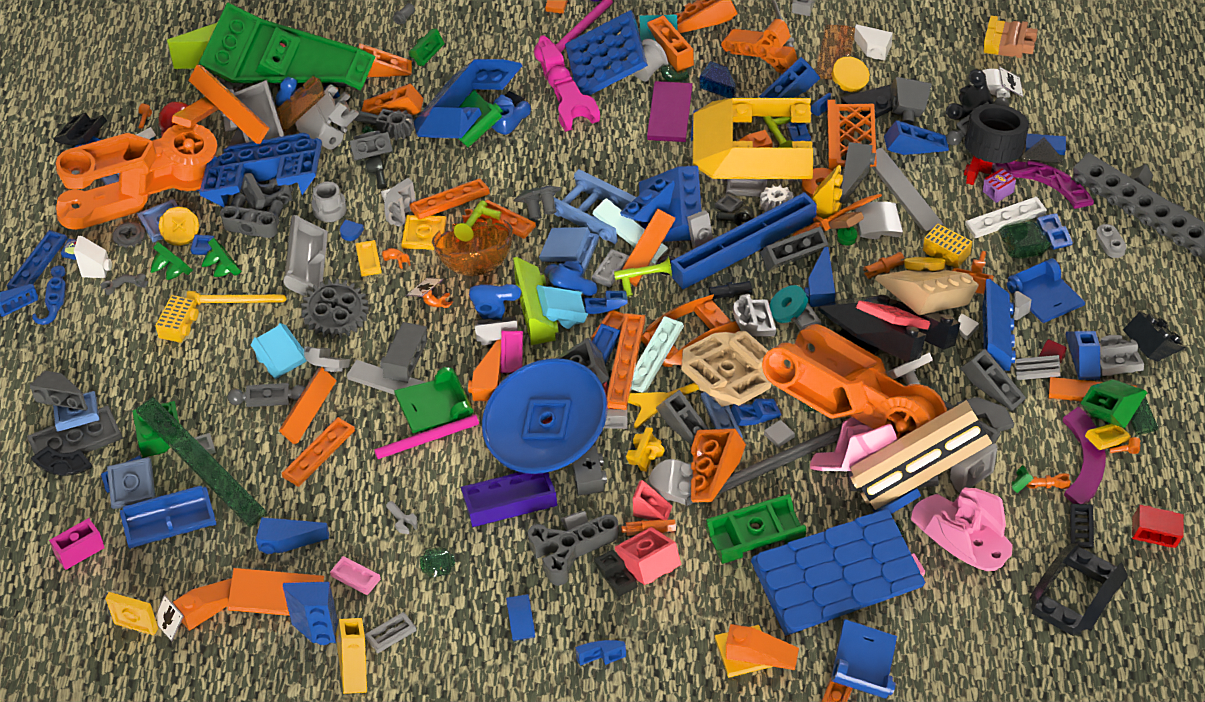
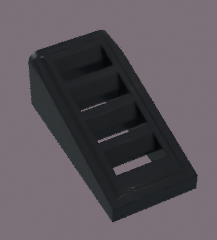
(1082, 509)

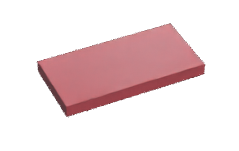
(893, 314)

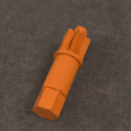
(635, 528)

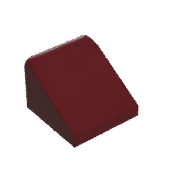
(1053, 348)

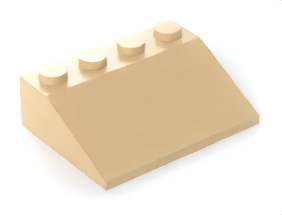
(930, 290)

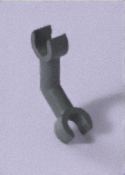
(137, 280)

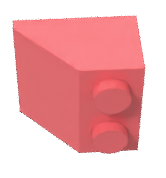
(649, 555)

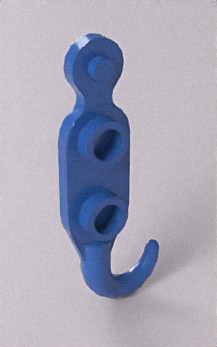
(54, 295)

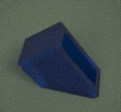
(718, 80)

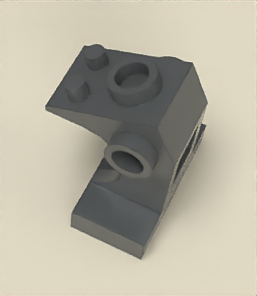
(263, 195)

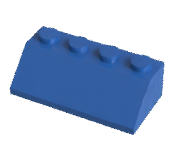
(998, 325)

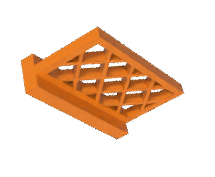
(835, 131)

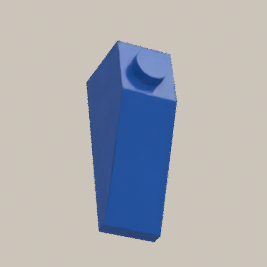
(792, 82)
(913, 140)
(820, 282)
(285, 535)

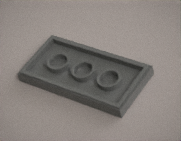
(82, 437)

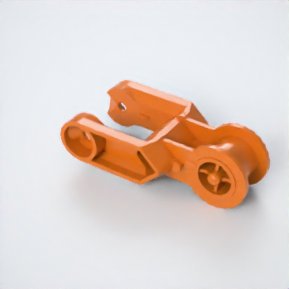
(143, 169)
(848, 381)

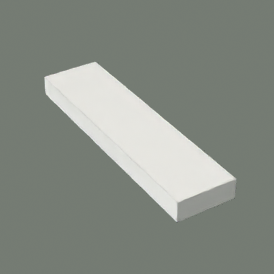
(1006, 216)

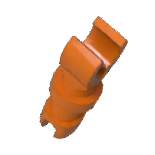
(1060, 481)

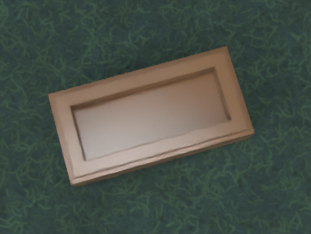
(846, 220)

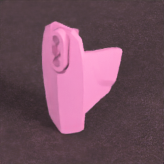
(853, 445)
(967, 522)

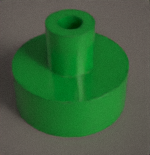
(847, 236)

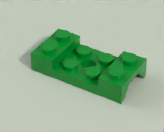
(732, 530)

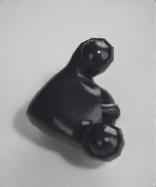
(971, 96)

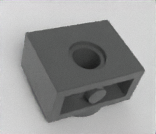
(369, 145)

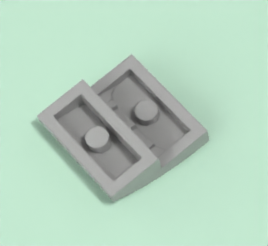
(879, 220)

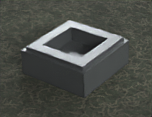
(729, 204)

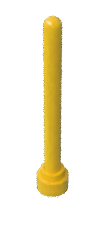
(268, 298)

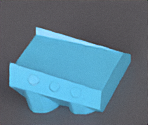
(562, 305)
(278, 351)

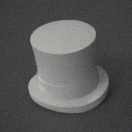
(655, 58)

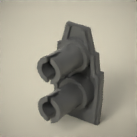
(532, 198)

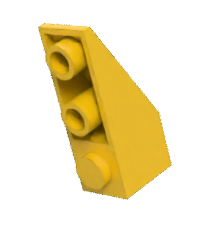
(828, 194)
(351, 655)

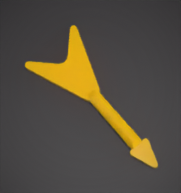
(649, 402)

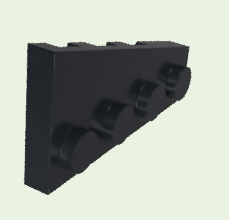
(879, 97)

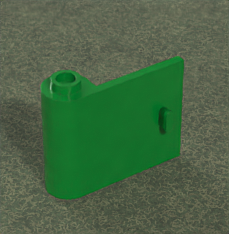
(489, 116)
(434, 401)

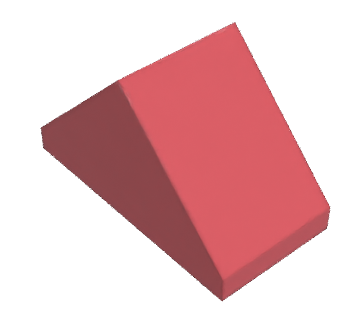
(649, 504)

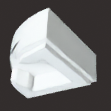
(967, 326)

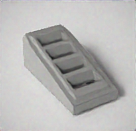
(802, 7)

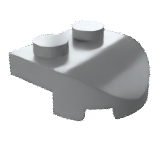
(398, 202)
(754, 316)
(1119, 356)
(322, 358)
(672, 480)

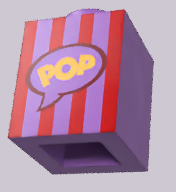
(999, 185)

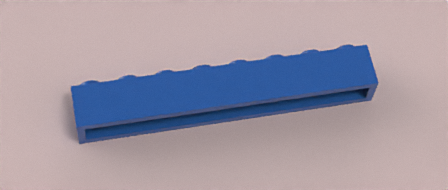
(743, 240)

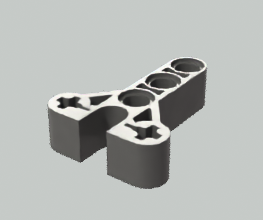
(545, 541)

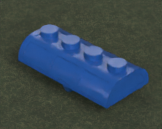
(167, 516)

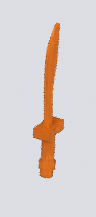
(823, 222)

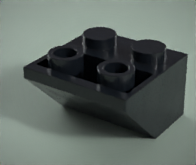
(1153, 336)

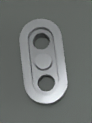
(1111, 241)

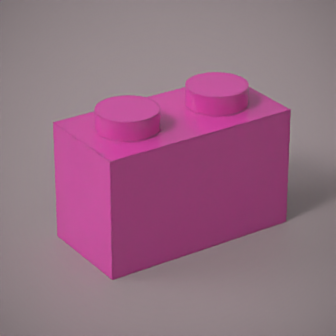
(77, 544)

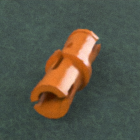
(884, 265)

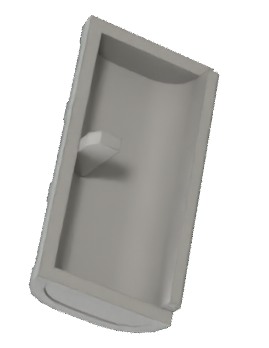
(261, 103)
(305, 256)

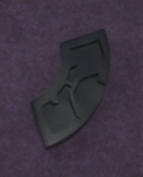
(61, 463)

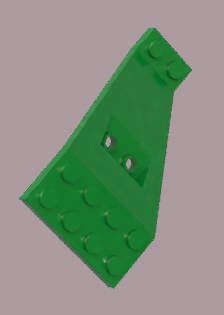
(246, 45)

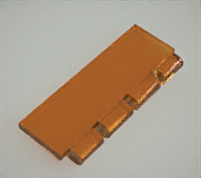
(835, 45)
(301, 102)

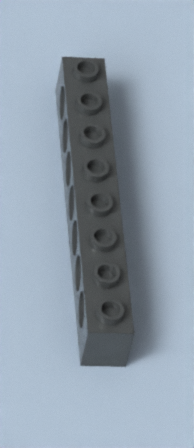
(1159, 214)

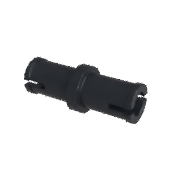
(730, 290)

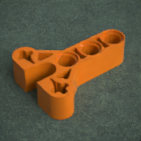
(766, 45)

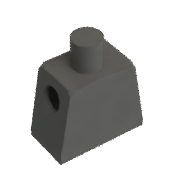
(909, 98)

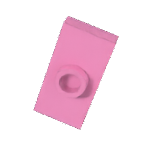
(355, 575)

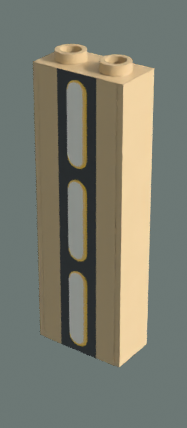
(919, 455)

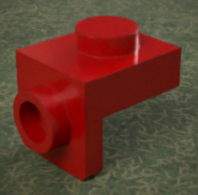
(976, 166)

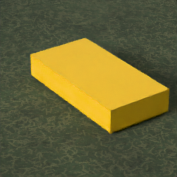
(368, 258)
(1107, 436)

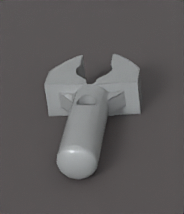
(401, 517)

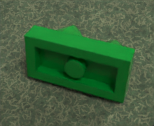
(426, 47)
(219, 253)
(163, 258)

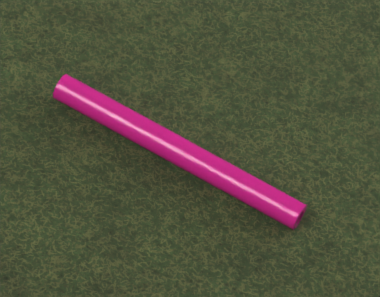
(584, 23)
(427, 436)

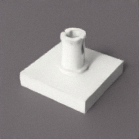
(907, 370)

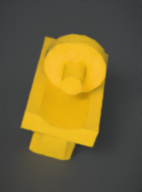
(647, 449)

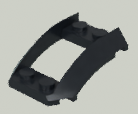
(1090, 565)

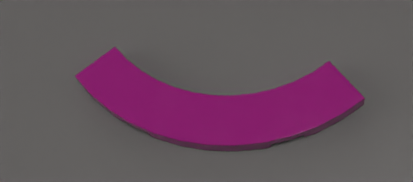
(1046, 174)
(1093, 459)

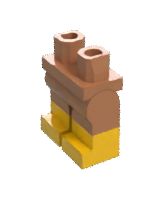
(1009, 38)

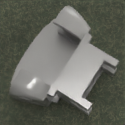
(327, 109)

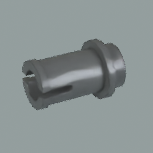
(401, 16)

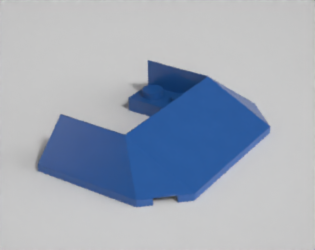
(443, 115)
(285, 158)

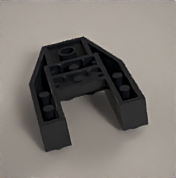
(895, 339)

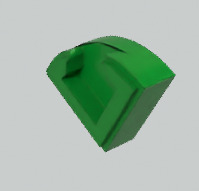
(1022, 479)

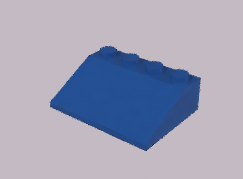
(684, 200)

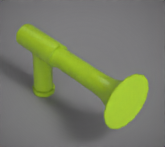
(772, 125)
(464, 231)
(633, 272)

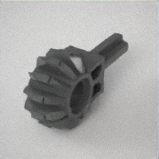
(396, 123)

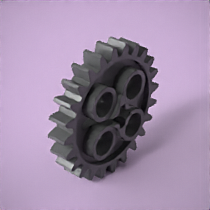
(331, 302)

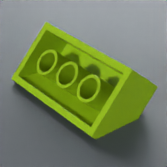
(538, 326)

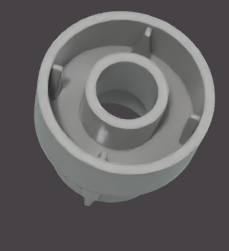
(328, 202)

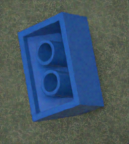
(312, 610)

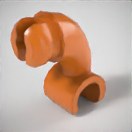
(392, 253)
(432, 301)

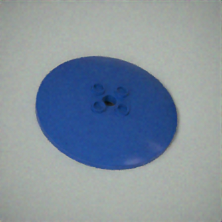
(528, 397)

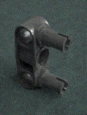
(251, 221)

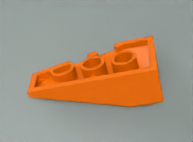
(705, 14)
(714, 460)

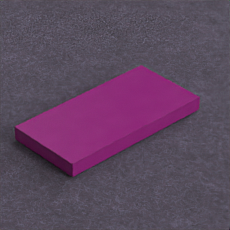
(670, 111)

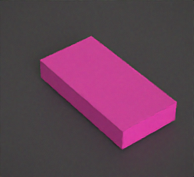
(511, 351)

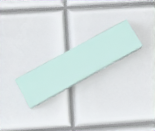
(625, 227)
(655, 354)

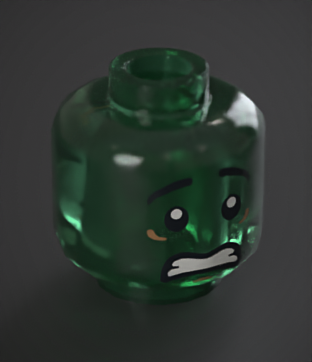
(437, 562)

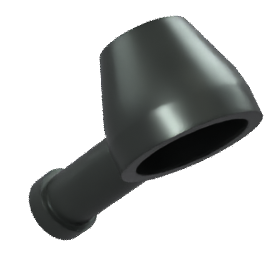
(375, 166)
(742, 215)

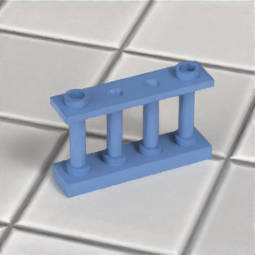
(598, 190)

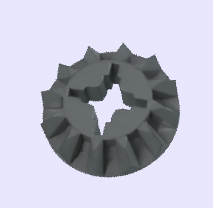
(124, 230)

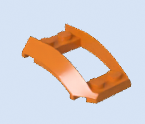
(706, 311)

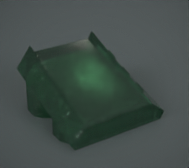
(1024, 240)

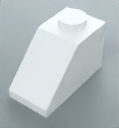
(873, 42)
(91, 259)

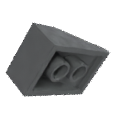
(589, 356)

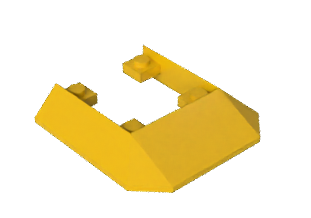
(728, 159)

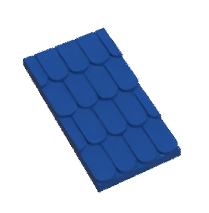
(837, 571)

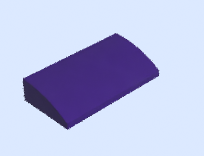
(508, 497)

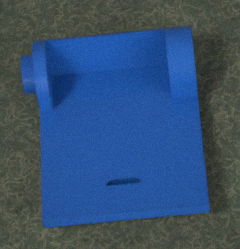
(1048, 292)
(864, 659)

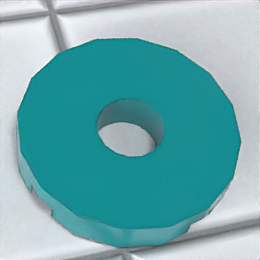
(798, 304)

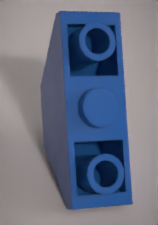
(654, 197)
(1085, 354)

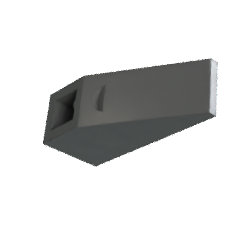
(57, 390)

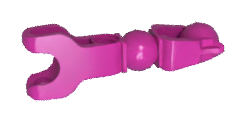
(571, 100)

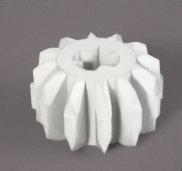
(774, 197)

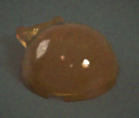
(480, 254)

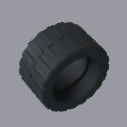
(996, 133)

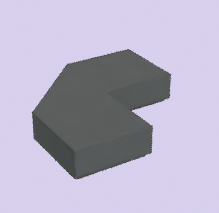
(995, 414)

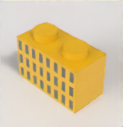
(947, 245)
(177, 319)

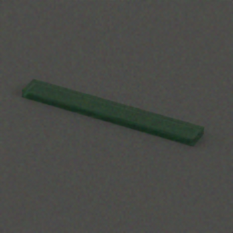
(201, 462)

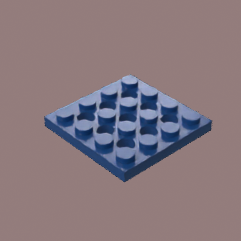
(615, 55)

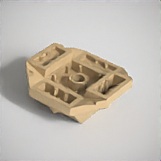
(727, 367)

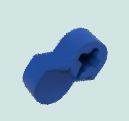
(798, 132)

